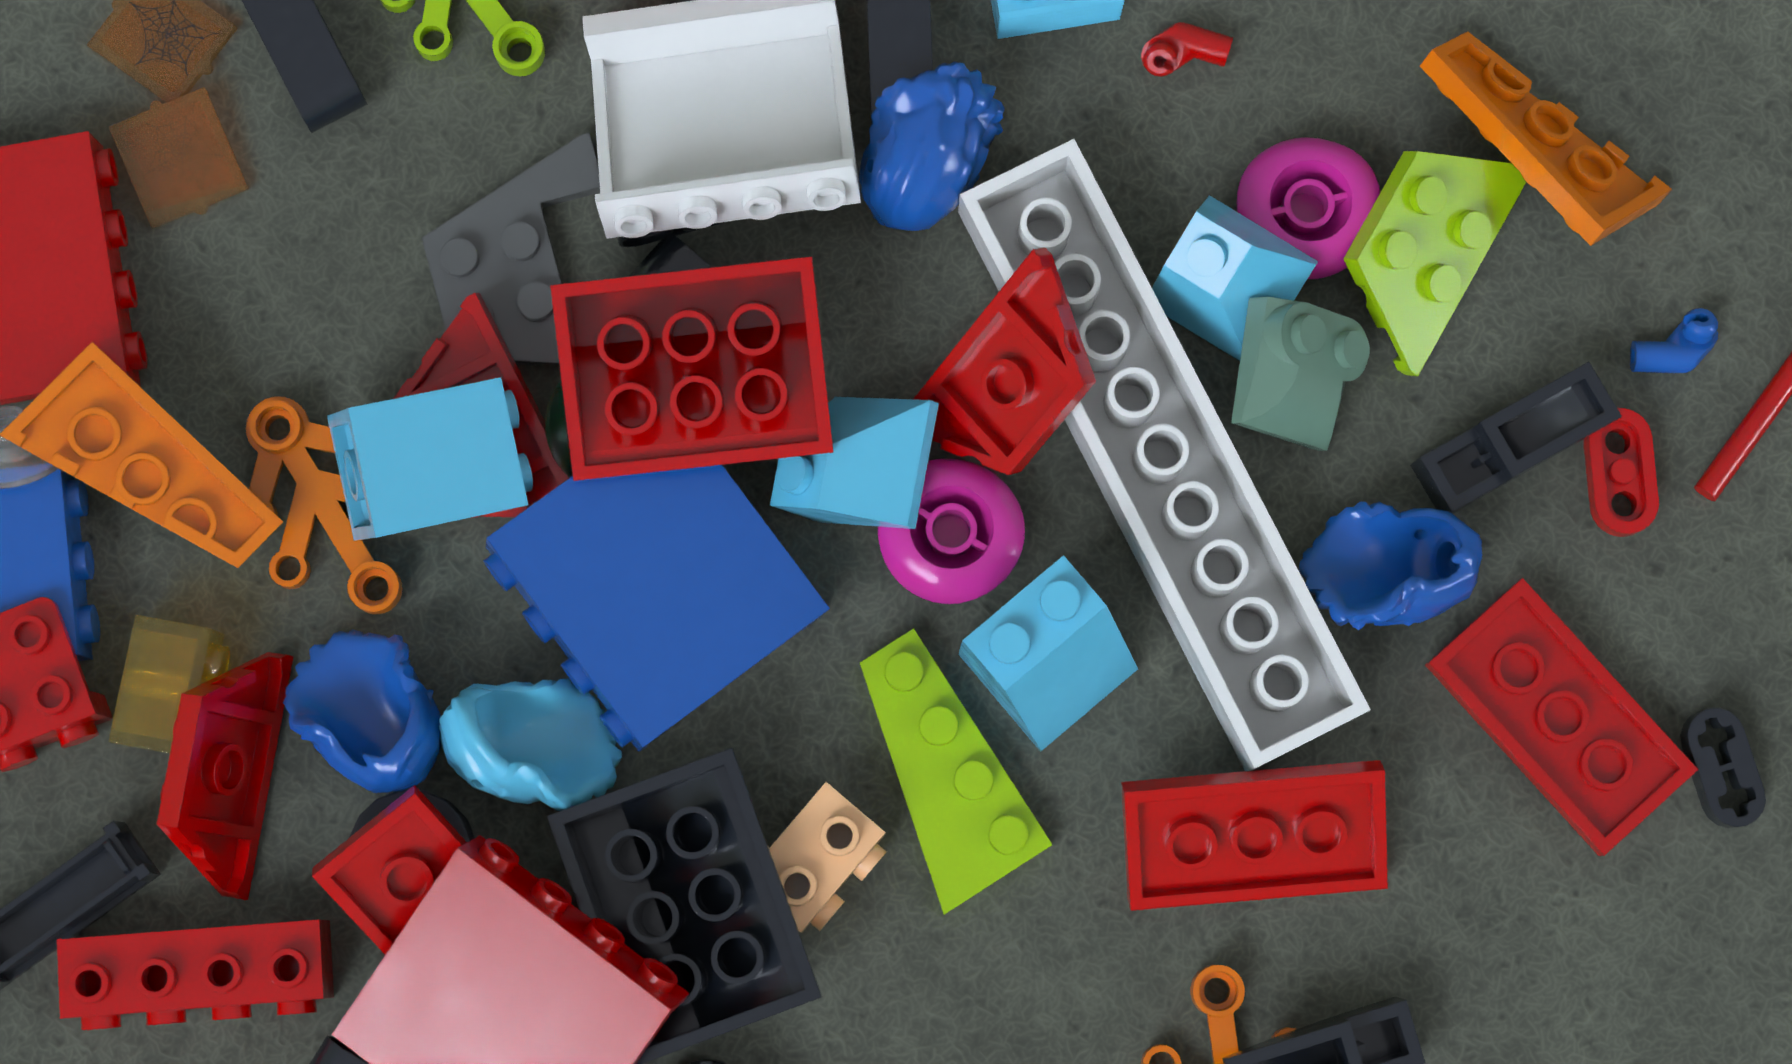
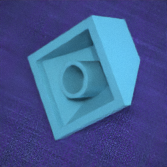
(1220, 267)
(873, 468)

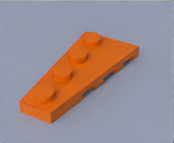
(1540, 140)
(132, 450)

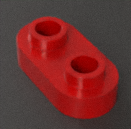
(1622, 474)

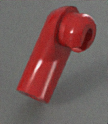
(1181, 44)

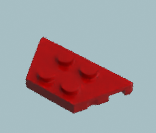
(476, 352)
(1012, 372)
(224, 770)

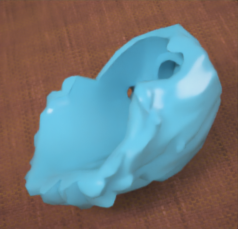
(530, 742)

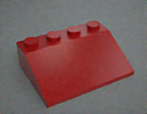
(692, 368)

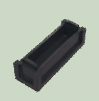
(72, 899)

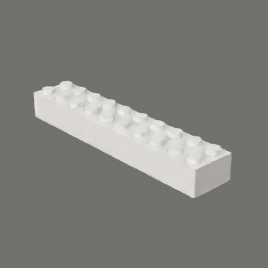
(1172, 468)

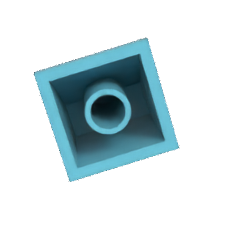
(430, 458)
(1049, 653)

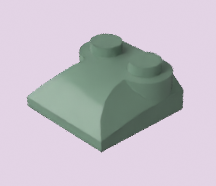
(1296, 369)

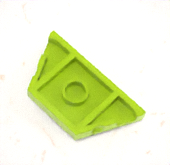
(1428, 244)

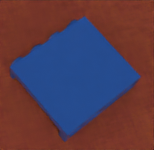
(653, 590)

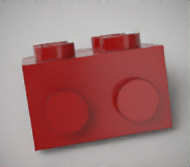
(42, 686)

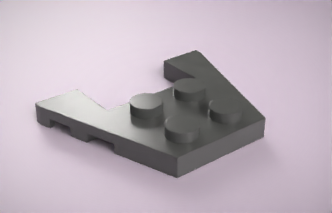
(507, 252)

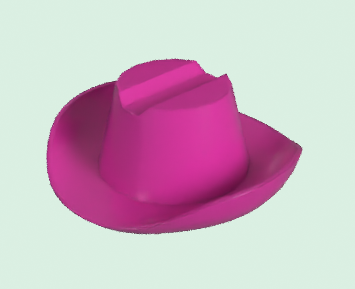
(1310, 197)
(963, 535)

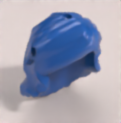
(927, 145)
(1391, 565)
(366, 711)

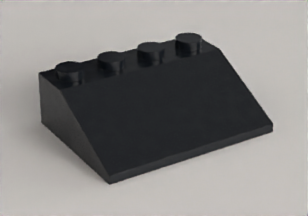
(695, 888)

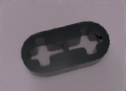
(1737, 763)

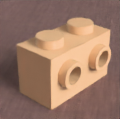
(821, 852)

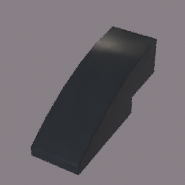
(1516, 439)
(1361, 1036)

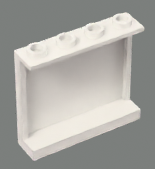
(719, 113)

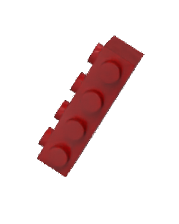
(193, 970)

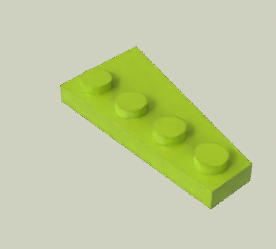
(955, 788)

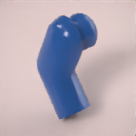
(1681, 350)

